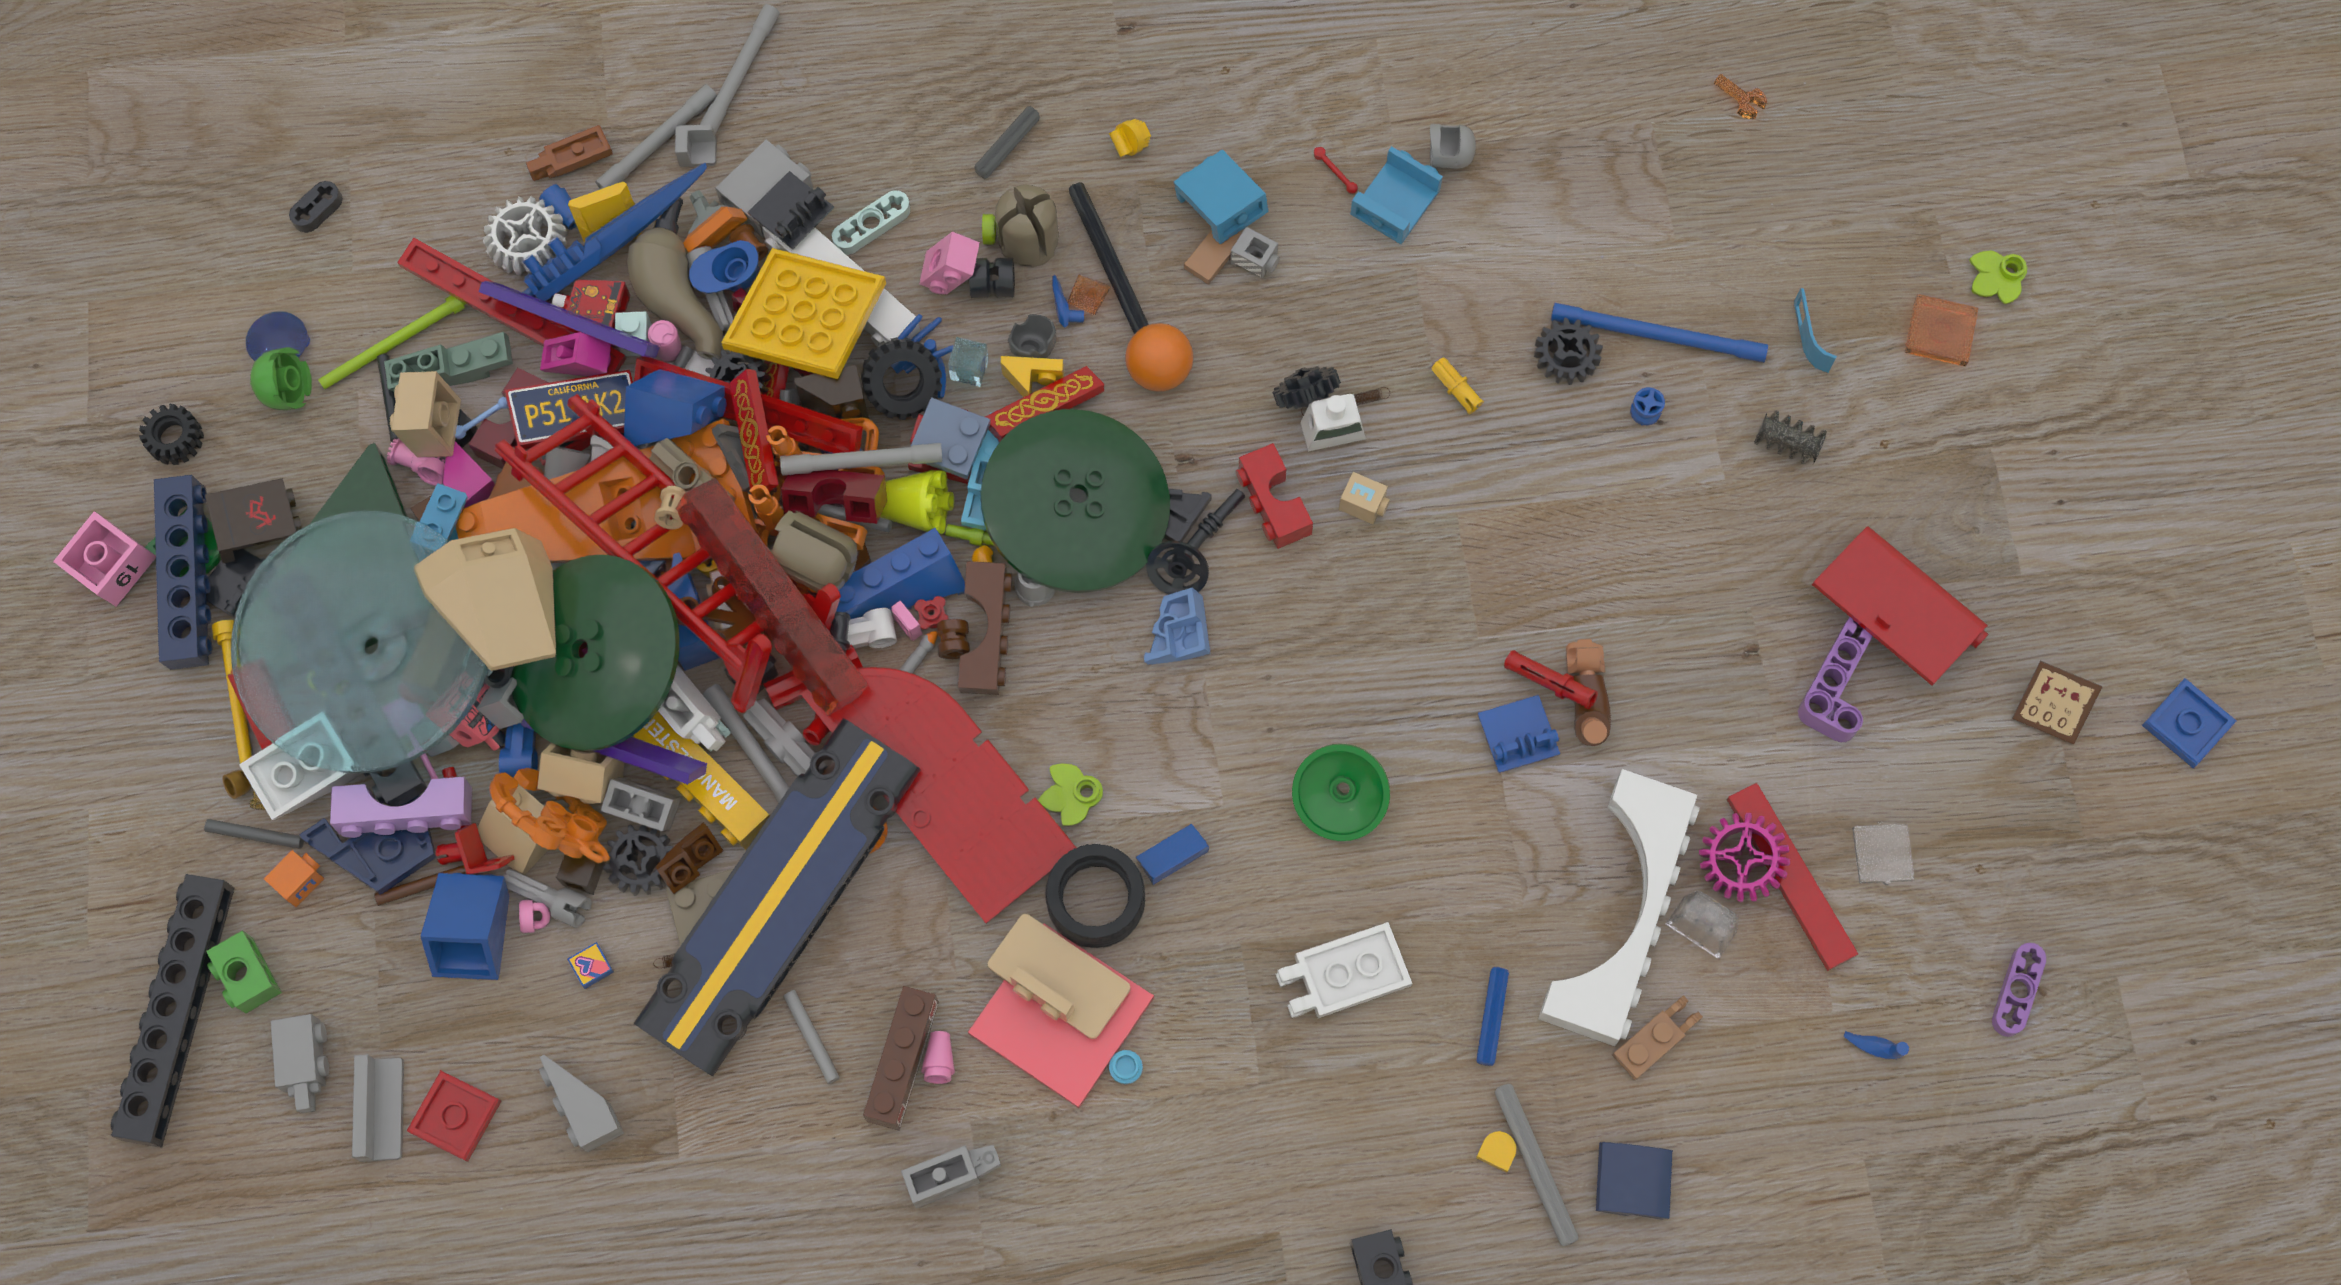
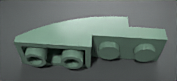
(456, 364)

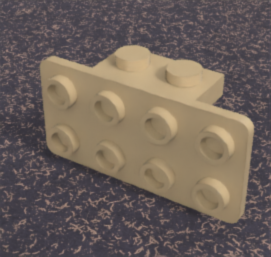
(1058, 977)

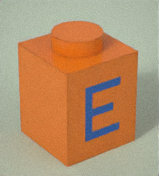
(295, 877)

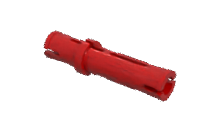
(1553, 680)

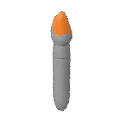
(925, 645)

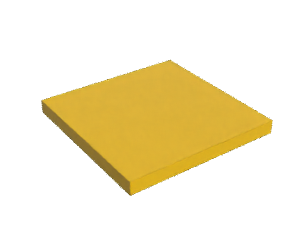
(804, 313)

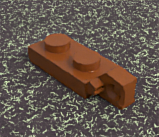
(570, 154)

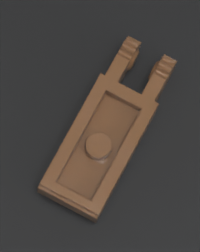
(1654, 1040)

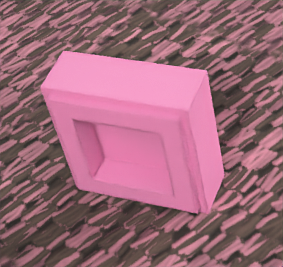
(906, 621)

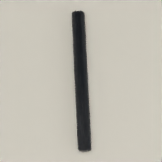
(1108, 257)

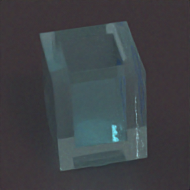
(968, 361)

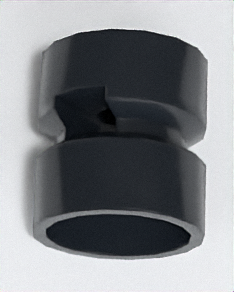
(981, 282)

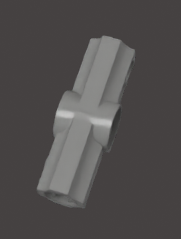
(781, 737)

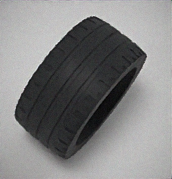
(1095, 856)

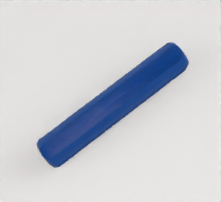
(1492, 1016)

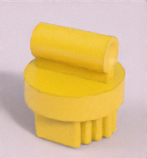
(1130, 137)

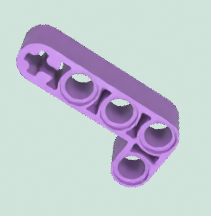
(1827, 696)

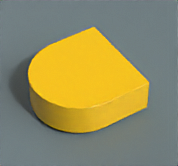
(1498, 1150)

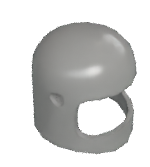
(1451, 146)

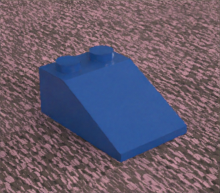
(692, 649)

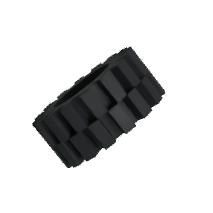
(159, 423)

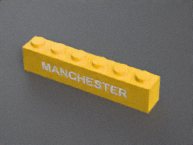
(715, 791)

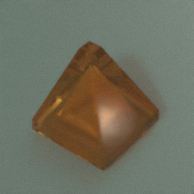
(1088, 294)

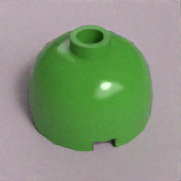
(281, 379)

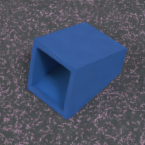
(670, 406)
(466, 926)

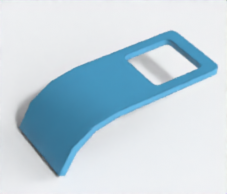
(1814, 353)

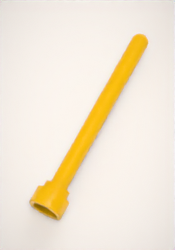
(222, 634)

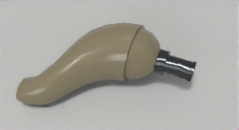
(662, 283)

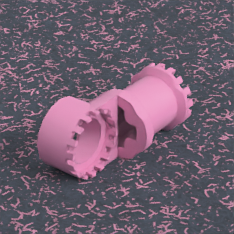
(422, 466)

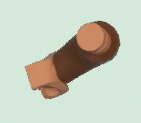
(1587, 658)

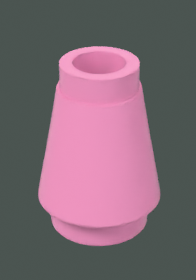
(938, 1060)

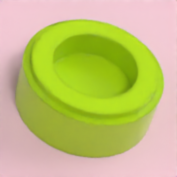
(988, 229)

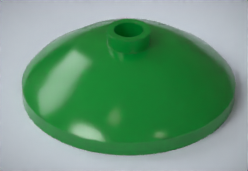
(1326, 808)

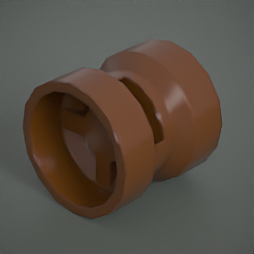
(953, 638)

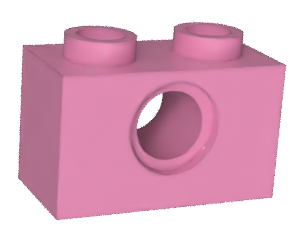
(949, 263)

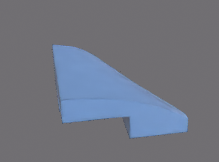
(1180, 629)

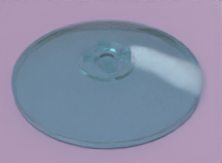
(304, 639)

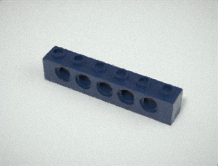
(169, 497)

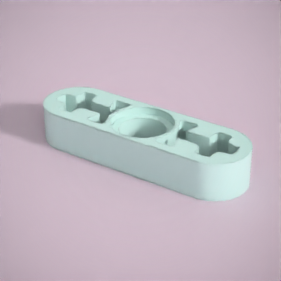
(873, 210)

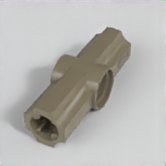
(679, 466)

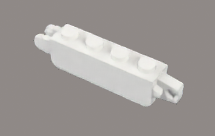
(691, 713)

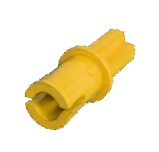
(1457, 385)

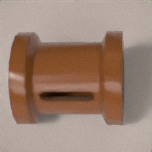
(746, 233)

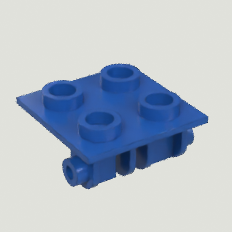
(1519, 733)

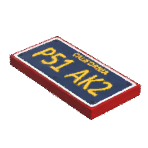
(543, 408)

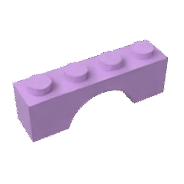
(443, 805)

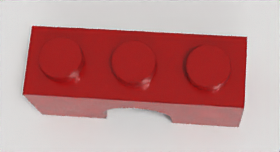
(1283, 520)

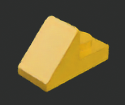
(1025, 370)

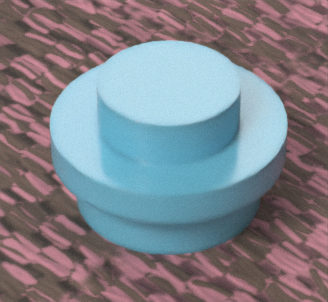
(1125, 1067)

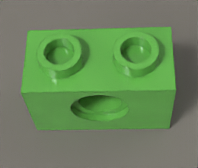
(256, 986)

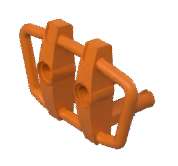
(768, 506)

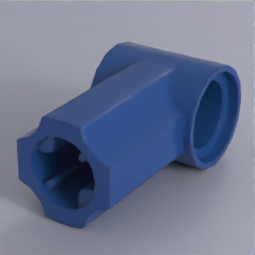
(518, 750)

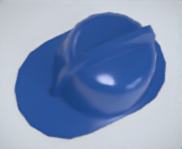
(725, 268)

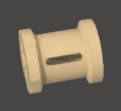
(668, 508)

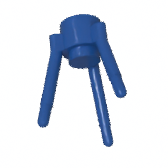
(908, 366)

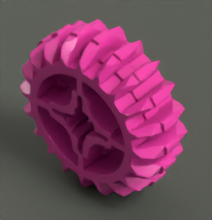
(1729, 855)

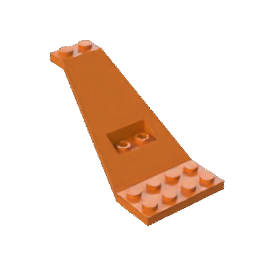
(564, 541)

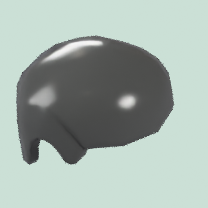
(1033, 338)

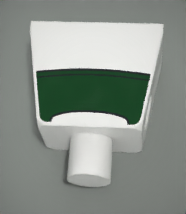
(1332, 422)

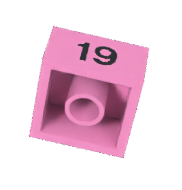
(104, 559)

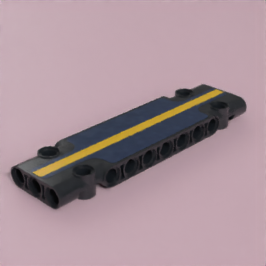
(777, 897)

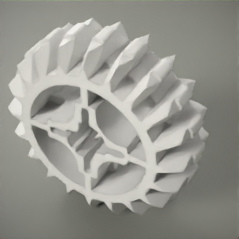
(522, 225)

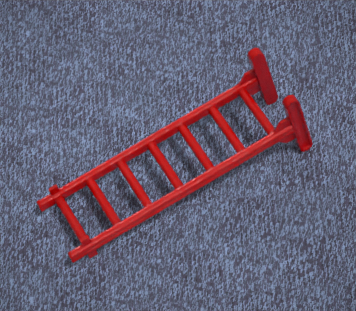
(742, 664)

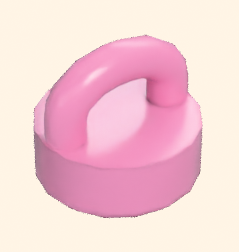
(526, 916)

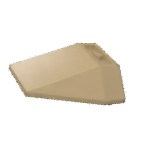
(494, 595)

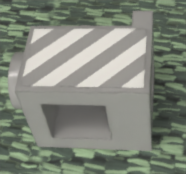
(1254, 245)

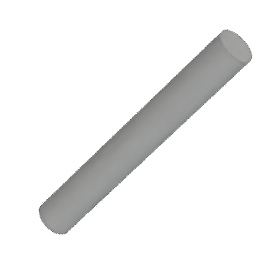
(811, 1037)

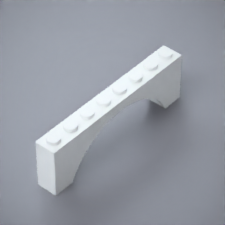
(1601, 999)

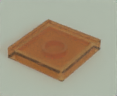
(1941, 330)

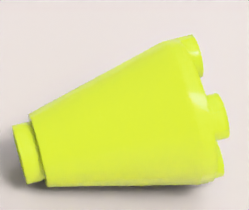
(919, 500)

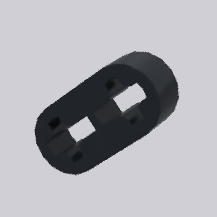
(315, 206)

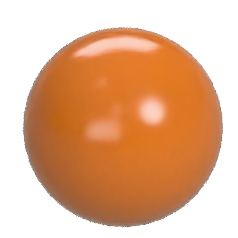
(1159, 357)

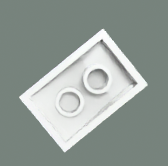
(287, 782)

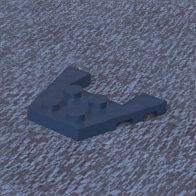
(374, 858)

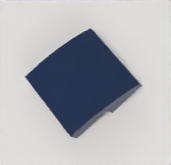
(1634, 1180)

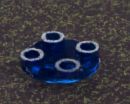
(274, 332)

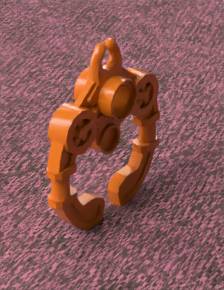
(556, 828)

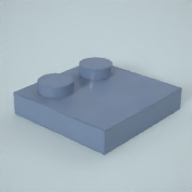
(957, 431)

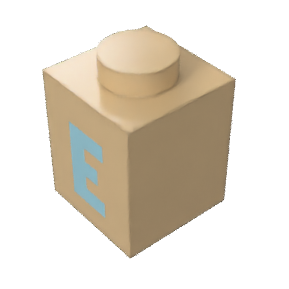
(1364, 498)

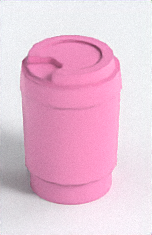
(666, 337)

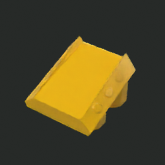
(600, 207)

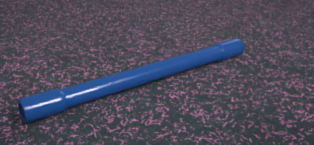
(1739, 348)

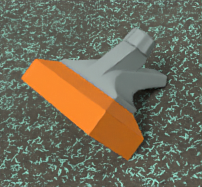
(712, 222)

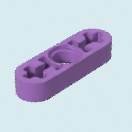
(2035, 970)

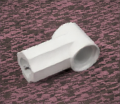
(873, 629)

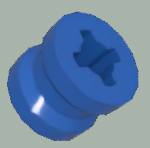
(1650, 399)

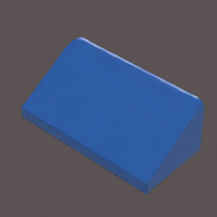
(1172, 853)

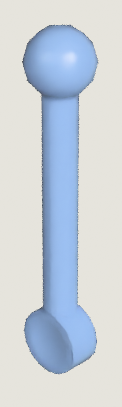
(461, 430)

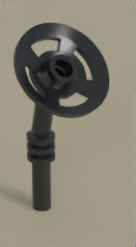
(1183, 552)

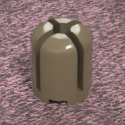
(1027, 225)
(813, 552)

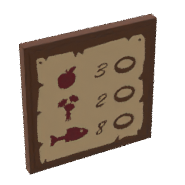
(2057, 702)

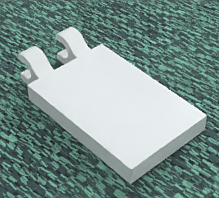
(1347, 972)

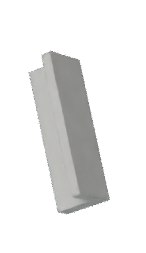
(377, 1108)

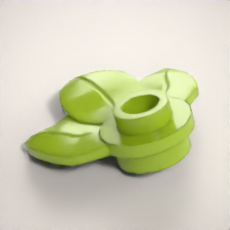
(1995, 277)
(1066, 793)

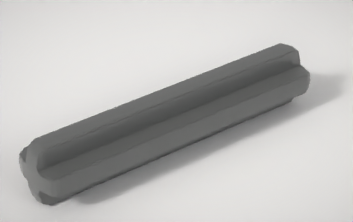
(1007, 142)

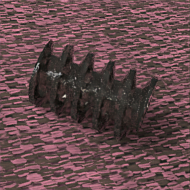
(1790, 437)

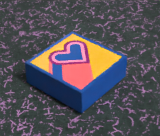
(590, 965)

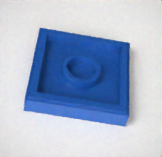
(2189, 723)

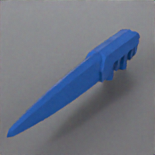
(578, 260)

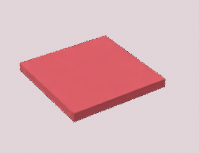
(1052, 1048)

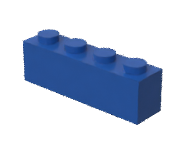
(906, 574)

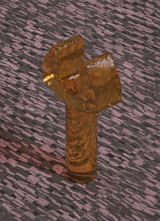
(1744, 98)

